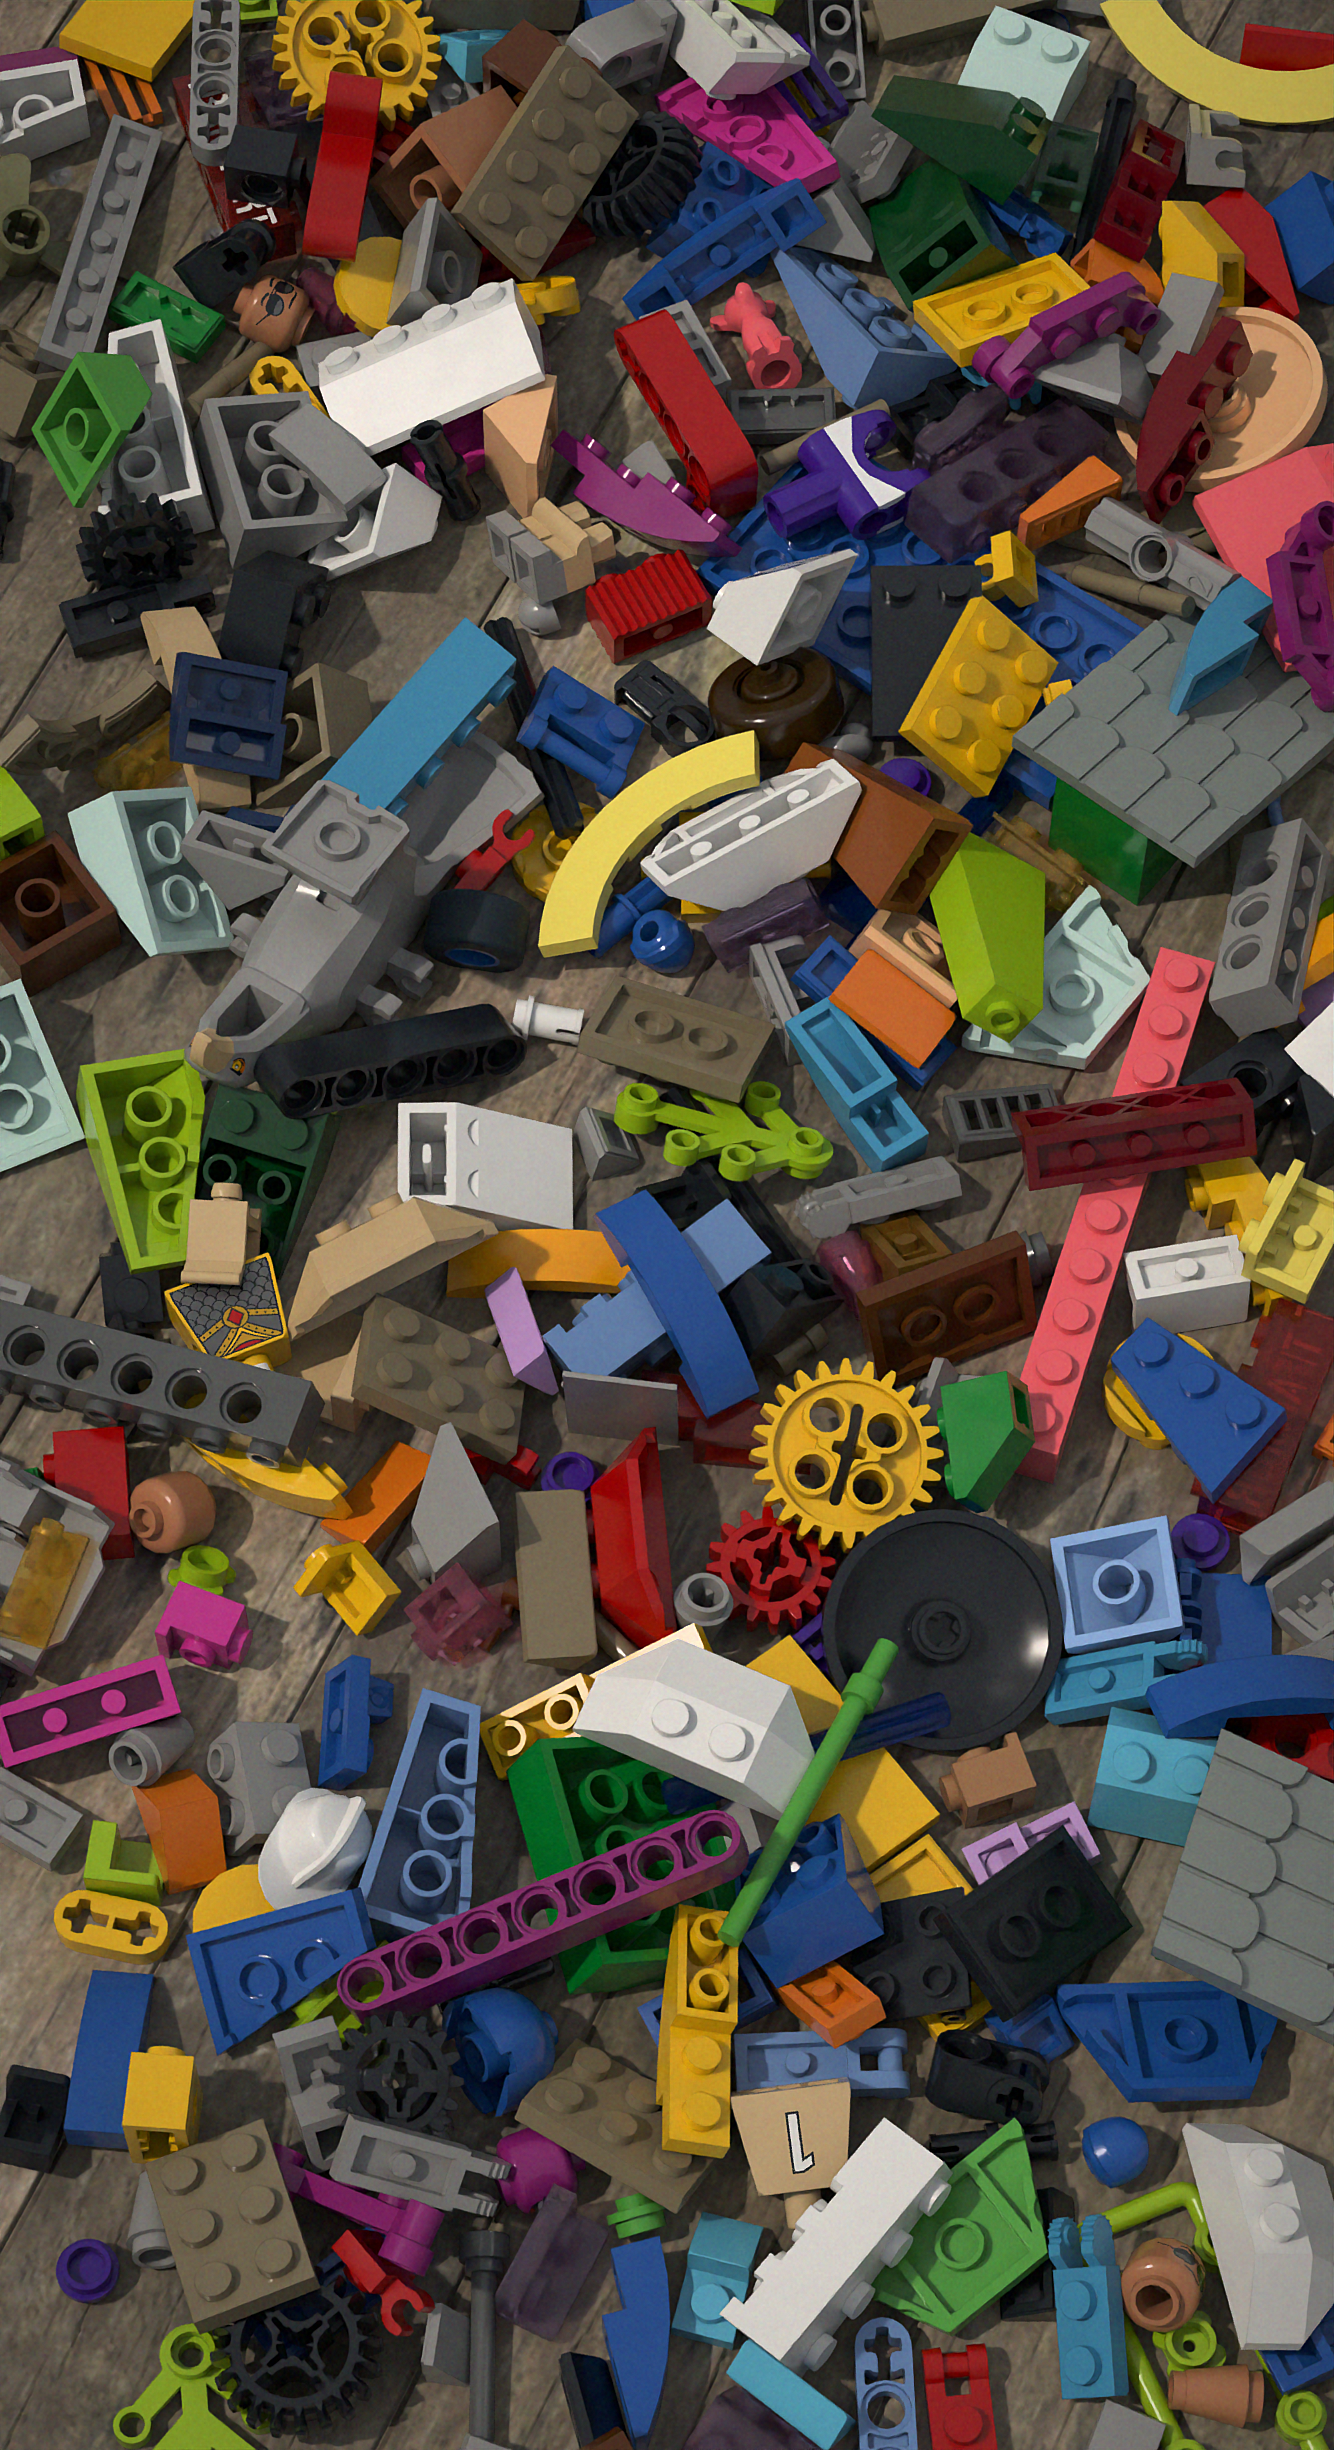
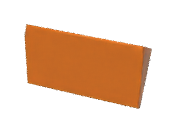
(893, 1008)
(382, 1498)

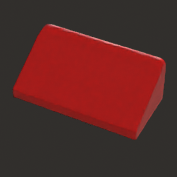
(1285, 48)

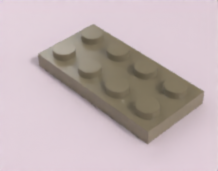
(544, 163)

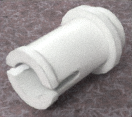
(547, 1021)

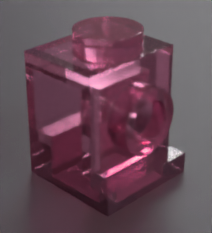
(455, 1615)

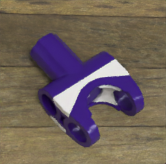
(845, 481)

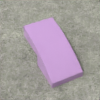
(1005, 1845)

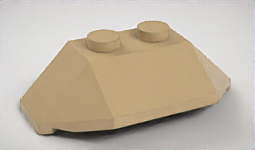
(379, 1256)

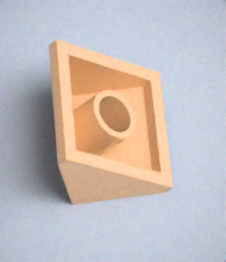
(519, 442)
(912, 947)

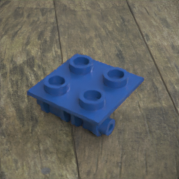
(1223, 1613)

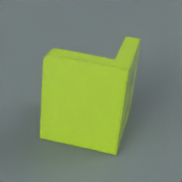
(121, 1866)

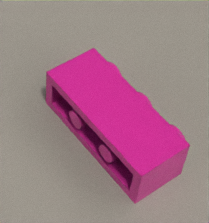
(86, 1711)

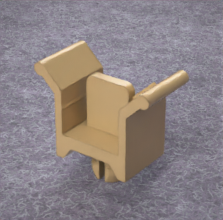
(221, 1237)

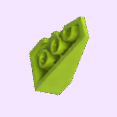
(145, 1145)

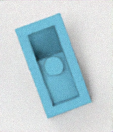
(717, 2270)

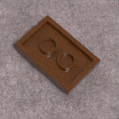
(948, 1308)

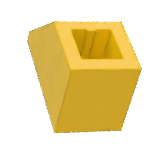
(1200, 249)

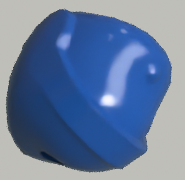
(662, 942)
(1115, 2150)

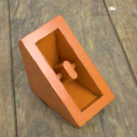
(183, 1829)

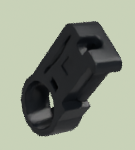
(661, 705)

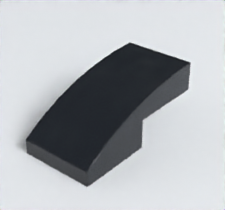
(935, 405)

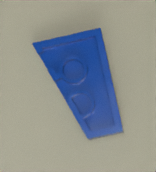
(1198, 1405)
(275, 1960)

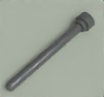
(484, 2257)

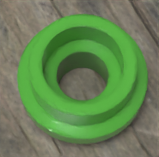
(636, 2215)

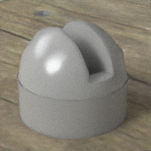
(538, 618)

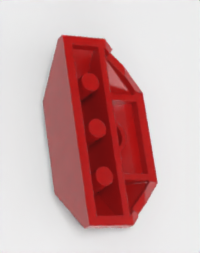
(632, 1544)

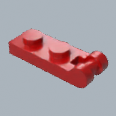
(959, 2420)

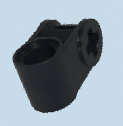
(226, 262)
(984, 2077)

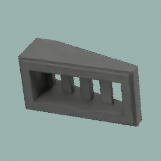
(962, 1106)

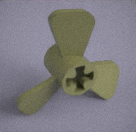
(20, 217)

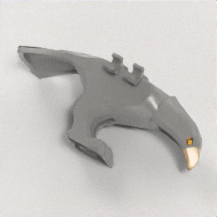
(352, 907)

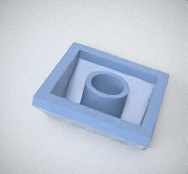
(1118, 1586)

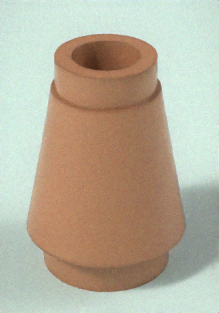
(1218, 2393)

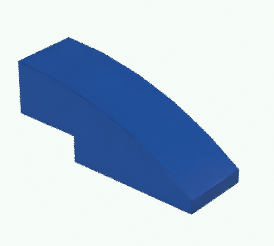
(110, 2029)
(639, 2335)

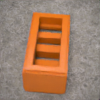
(1068, 503)

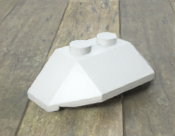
(732, 48)
(756, 838)
(703, 1723)
(1268, 2230)

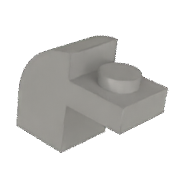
(303, 2064)

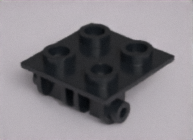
(913, 1962)

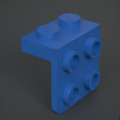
(719, 189)

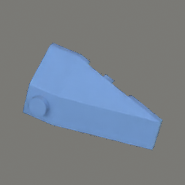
(855, 333)

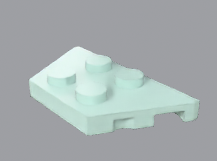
(1086, 991)

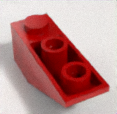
(1255, 233)

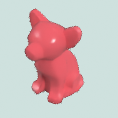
(770, 355)

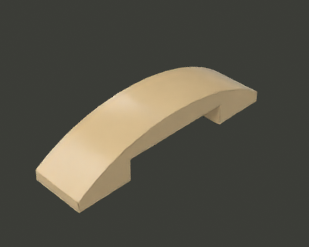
(185, 631)

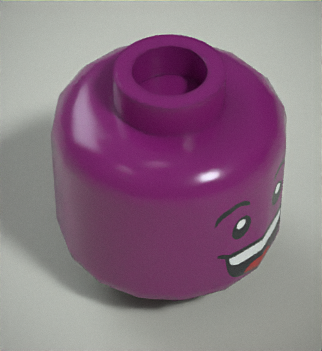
(534, 2169)

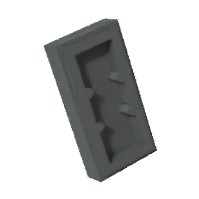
(780, 414)

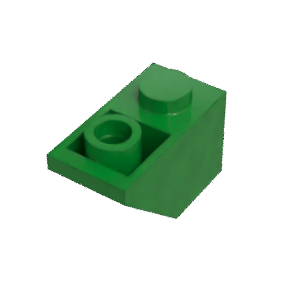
(986, 1434)

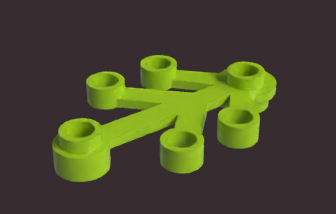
(794, 1149)
(197, 2426)

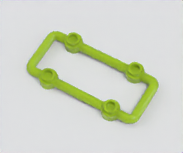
(1298, 2416)

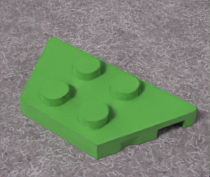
(975, 2243)

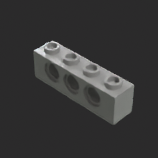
(1269, 928)

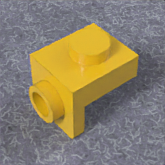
(350, 1583)

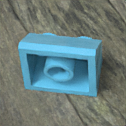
(1148, 1781)

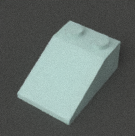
(1031, 63)
(134, 856)
(33, 1099)

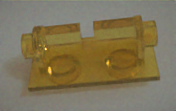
(140, 764)
(1059, 868)
(41, 1584)

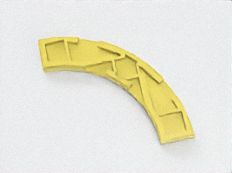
(1214, 81)
(627, 824)

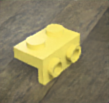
(1293, 1237)

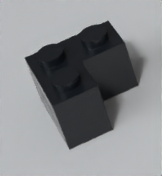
(269, 608)

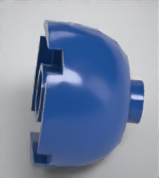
(501, 2046)

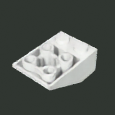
(486, 1164)

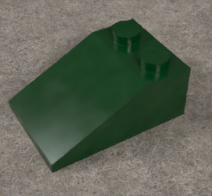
(968, 129)

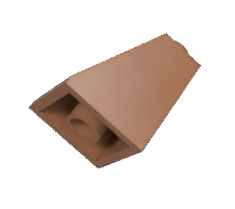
(443, 155)

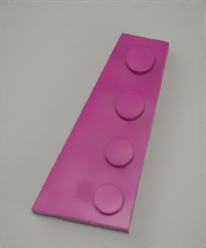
(754, 130)

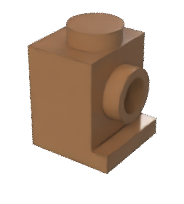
(989, 1783)

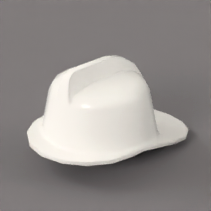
(314, 1848)

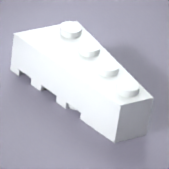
(160, 447)

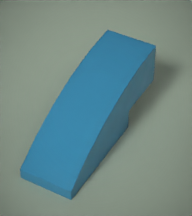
(1220, 644)
(857, 1087)

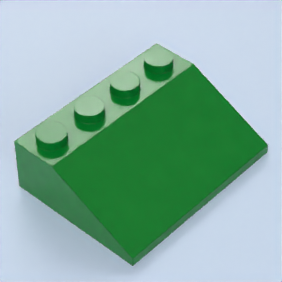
(584, 1802)

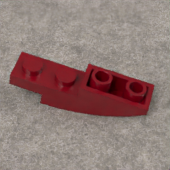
(1176, 425)

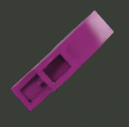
(646, 505)

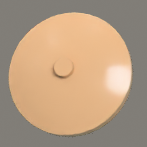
(1267, 408)

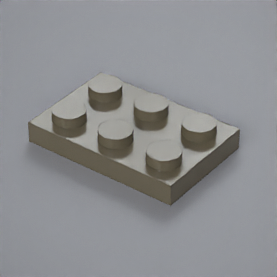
(676, 1039)
(438, 1377)
(612, 2123)
(231, 2226)

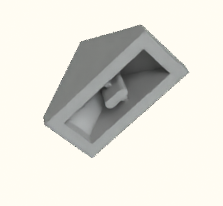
(847, 226)
(231, 859)

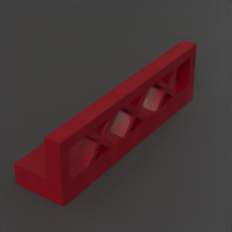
(1135, 1133)

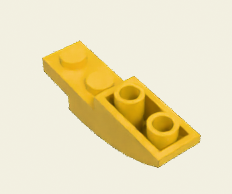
(1230, 1196)
(290, 1486)
(555, 1709)
(696, 2034)

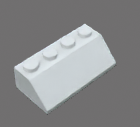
(433, 367)

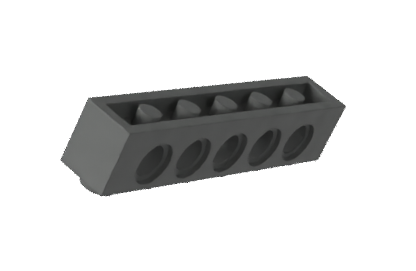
(69, 1345)

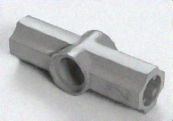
(1138, 543)

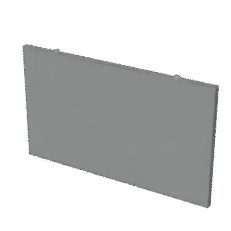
(620, 1407)

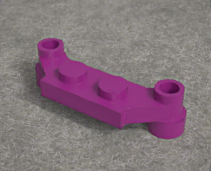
(1064, 329)
(1304, 603)
(406, 2223)

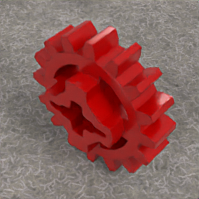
(751, 1552)

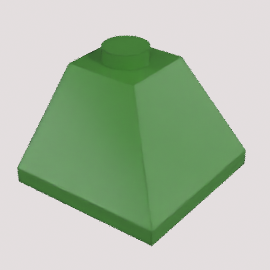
(90, 419)

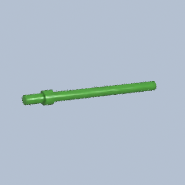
(859, 1698)

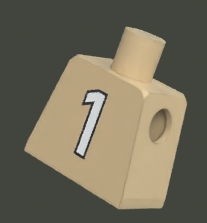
(794, 2138)

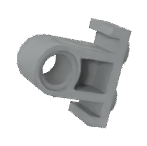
(628, 43)

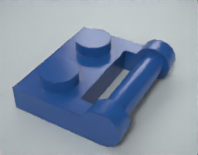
(581, 730)

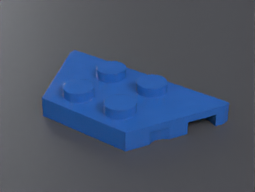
(1169, 2038)

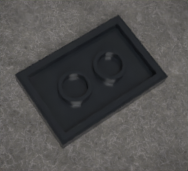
(1032, 1923)

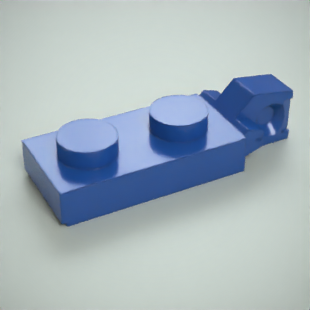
(1029, 220)

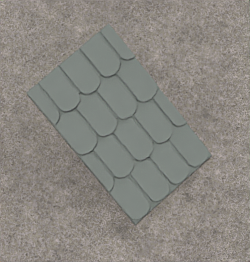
(1163, 786)
(1258, 1887)

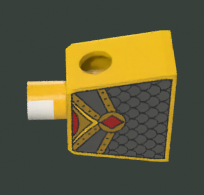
(234, 1320)

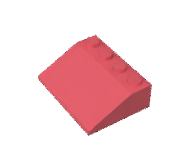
(1256, 509)

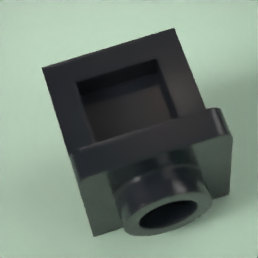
(689, 1195)
(135, 1295)
(32, 2117)

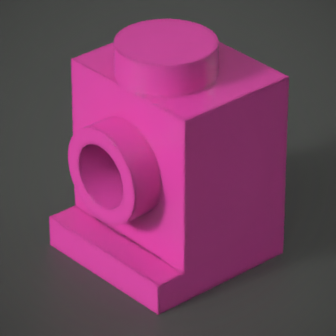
(204, 1628)

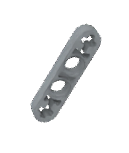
(214, 76)

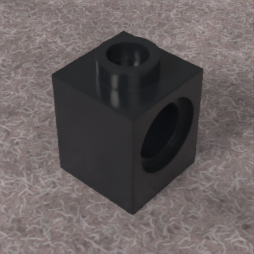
(263, 167)

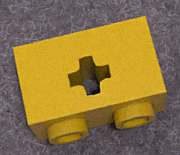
(161, 2103)

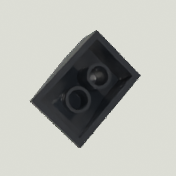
(908, 627)

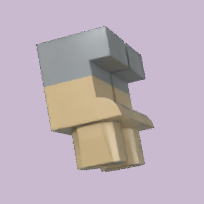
(550, 549)

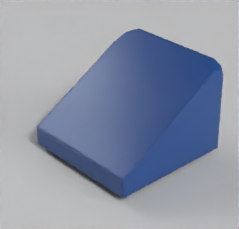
(1035, 2028)

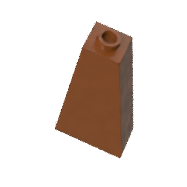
(894, 837)

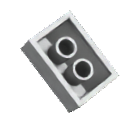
(254, 489)

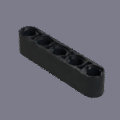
(389, 1061)

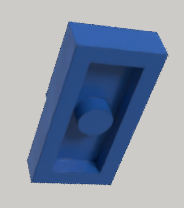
(349, 1706)

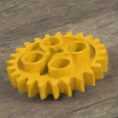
(397, 39)
(795, 1441)

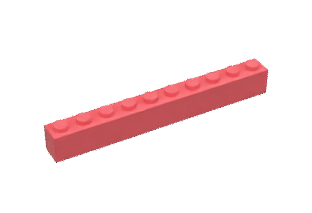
(1106, 1217)

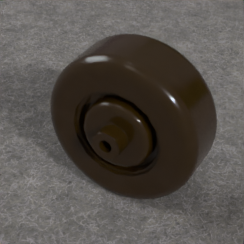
(780, 700)

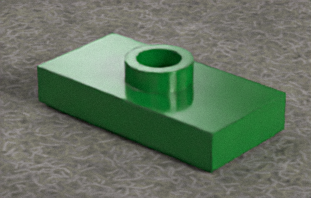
(187, 323)

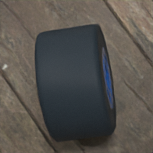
(476, 930)

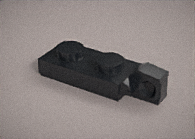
(113, 615)

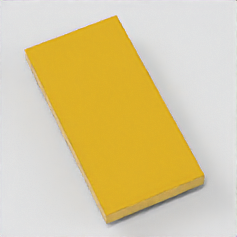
(867, 1790)

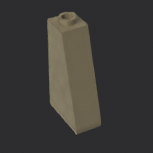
(914, 23)

